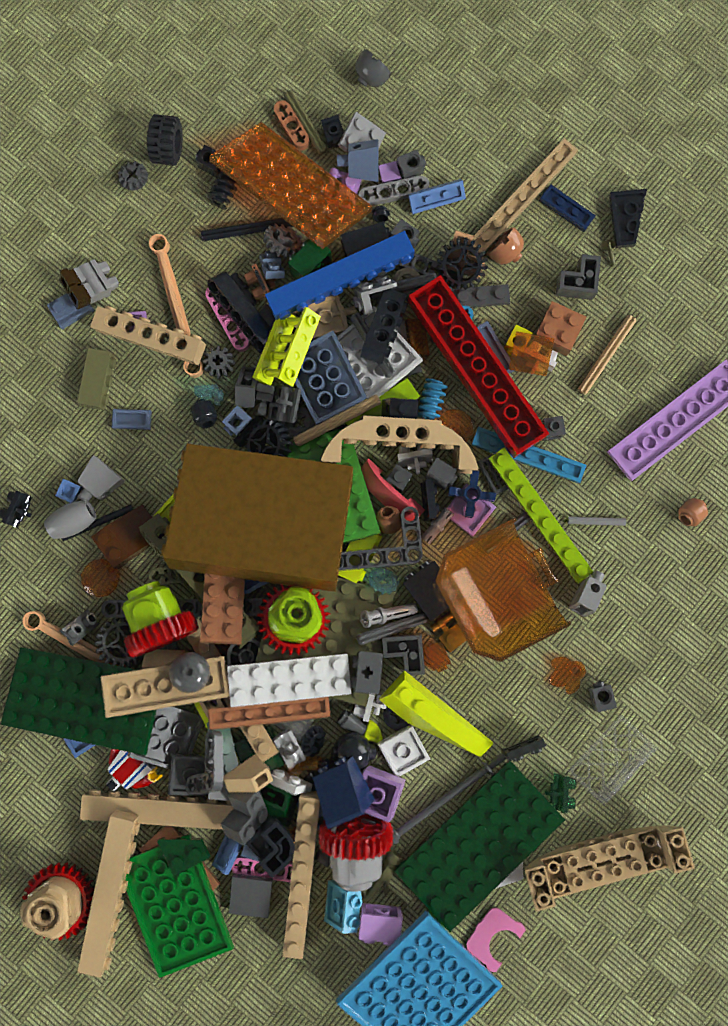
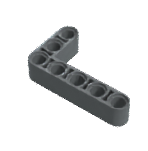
(384, 552)

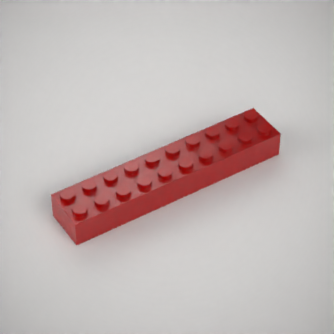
(477, 366)

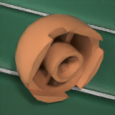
(507, 247)

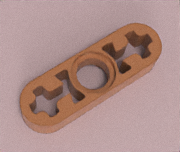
(291, 117)

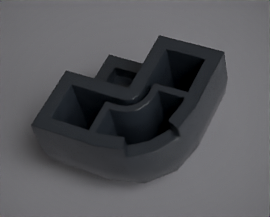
(272, 846)

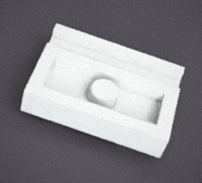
(289, 783)

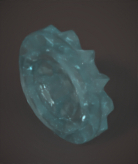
(381, 574)

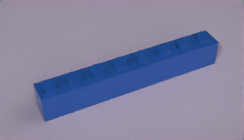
(340, 275)

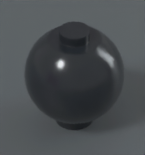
(354, 745)

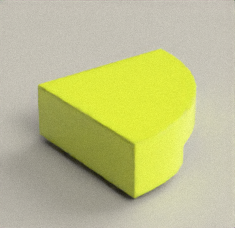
(373, 732)

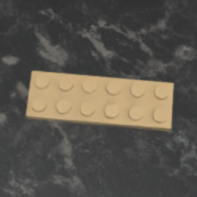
(153, 690)

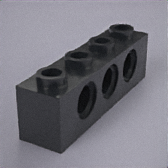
(383, 326)

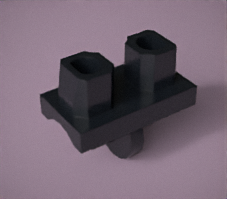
(17, 509)

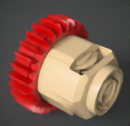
(57, 902)

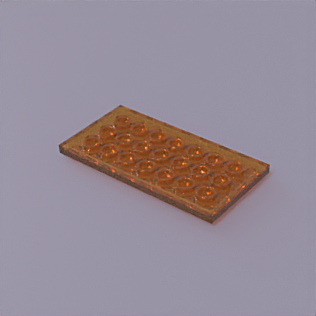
(291, 184)

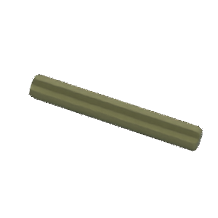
(306, 123)

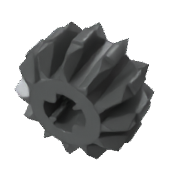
(211, 366)

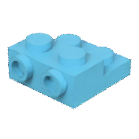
(342, 908)

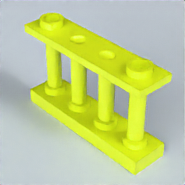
(276, 344)

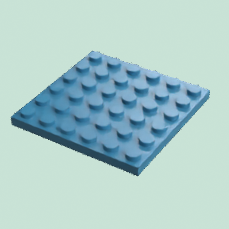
(420, 981)

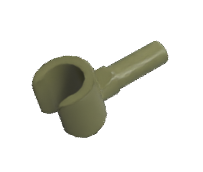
(610, 246)

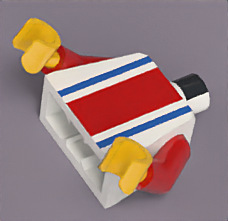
(130, 771)

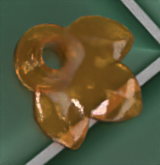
(564, 676)
(310, 763)

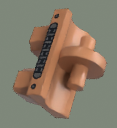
(255, 276)

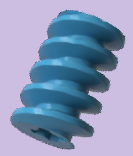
(431, 399)

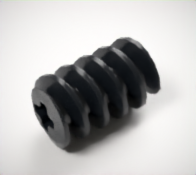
(221, 190)

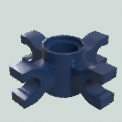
(470, 503)

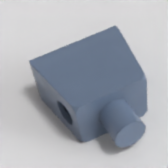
(361, 160)

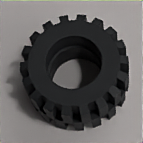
(164, 140)

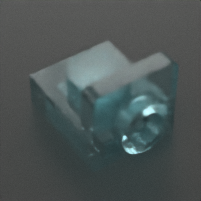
(206, 391)

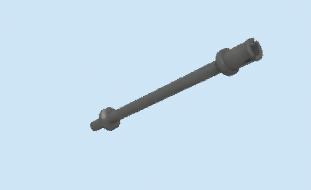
(448, 796)

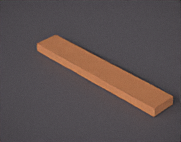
(268, 713)

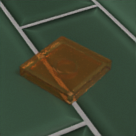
(531, 353)

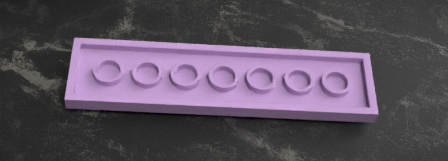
(673, 423)

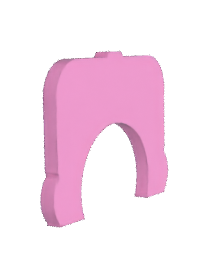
(493, 922)

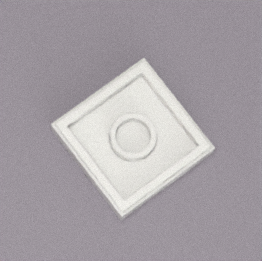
(403, 751)

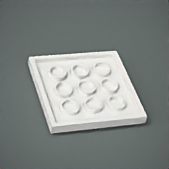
(402, 358)

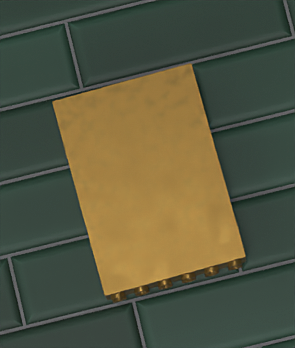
(258, 517)

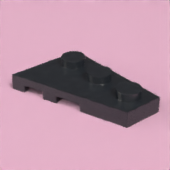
(626, 215)

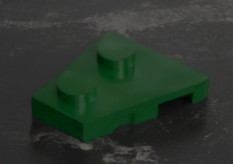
(183, 853)

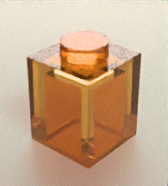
(437, 656)

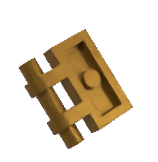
(452, 636)

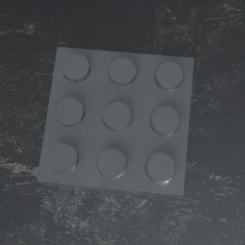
(172, 733)

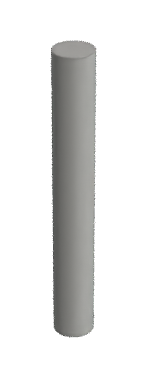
(596, 521)

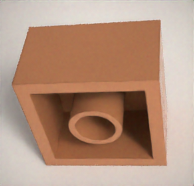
(562, 325)

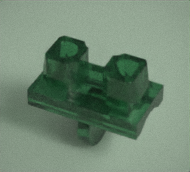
(560, 792)

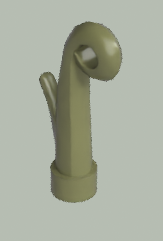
(392, 861)

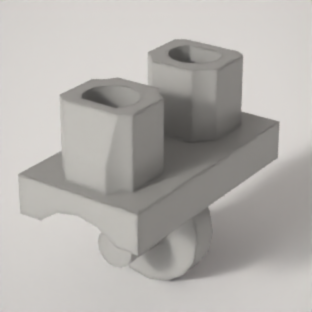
(288, 748)

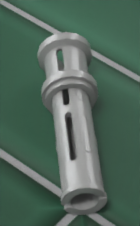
(381, 615)

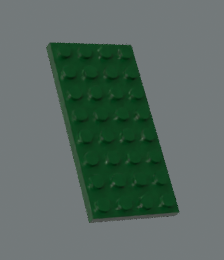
(66, 701)
(479, 845)

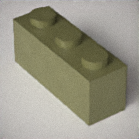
(96, 379)

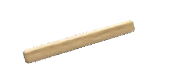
(607, 354)
(337, 420)

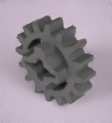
(282, 240)

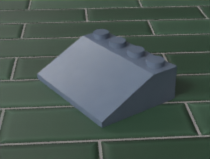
(328, 379)

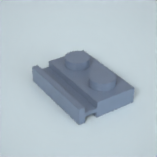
(65, 311)

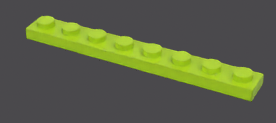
(540, 515)

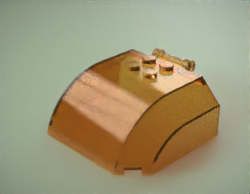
(499, 593)

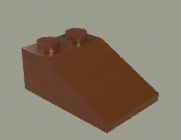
(122, 538)

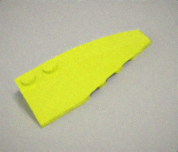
(429, 713)

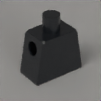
(400, 408)

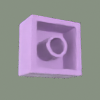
(386, 791)
(380, 923)

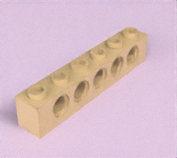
(103, 323)

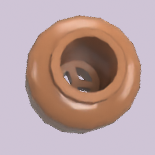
(693, 512)
(389, 519)

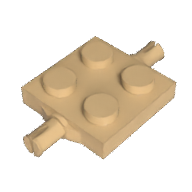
(332, 316)

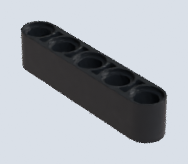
(240, 309)

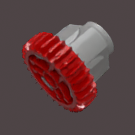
(356, 850)

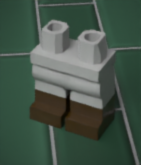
(88, 283)

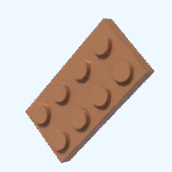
(222, 610)

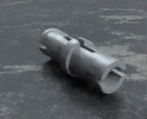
(437, 525)

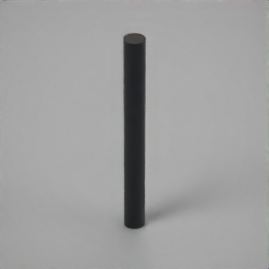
(104, 519)

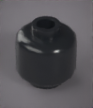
(204, 413)

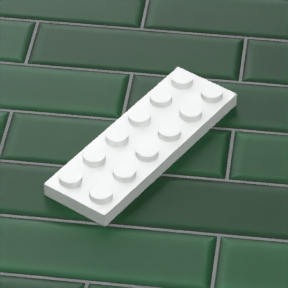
(289, 680)

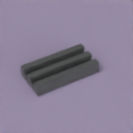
(487, 477)

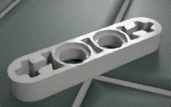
(392, 188)

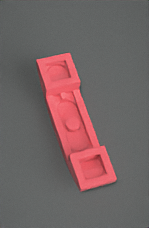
(386, 492)

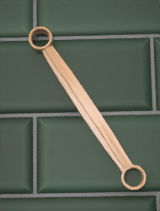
(173, 295)
(82, 646)

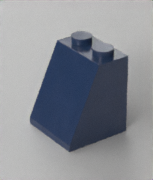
(342, 791)

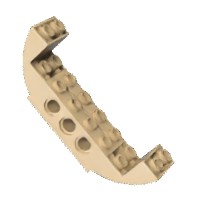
(432, 434)
(606, 861)

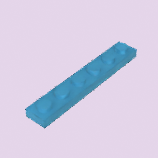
(533, 457)

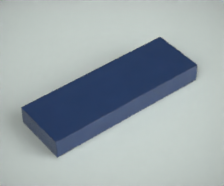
(567, 208)

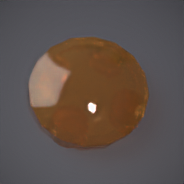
(458, 422)
(99, 578)

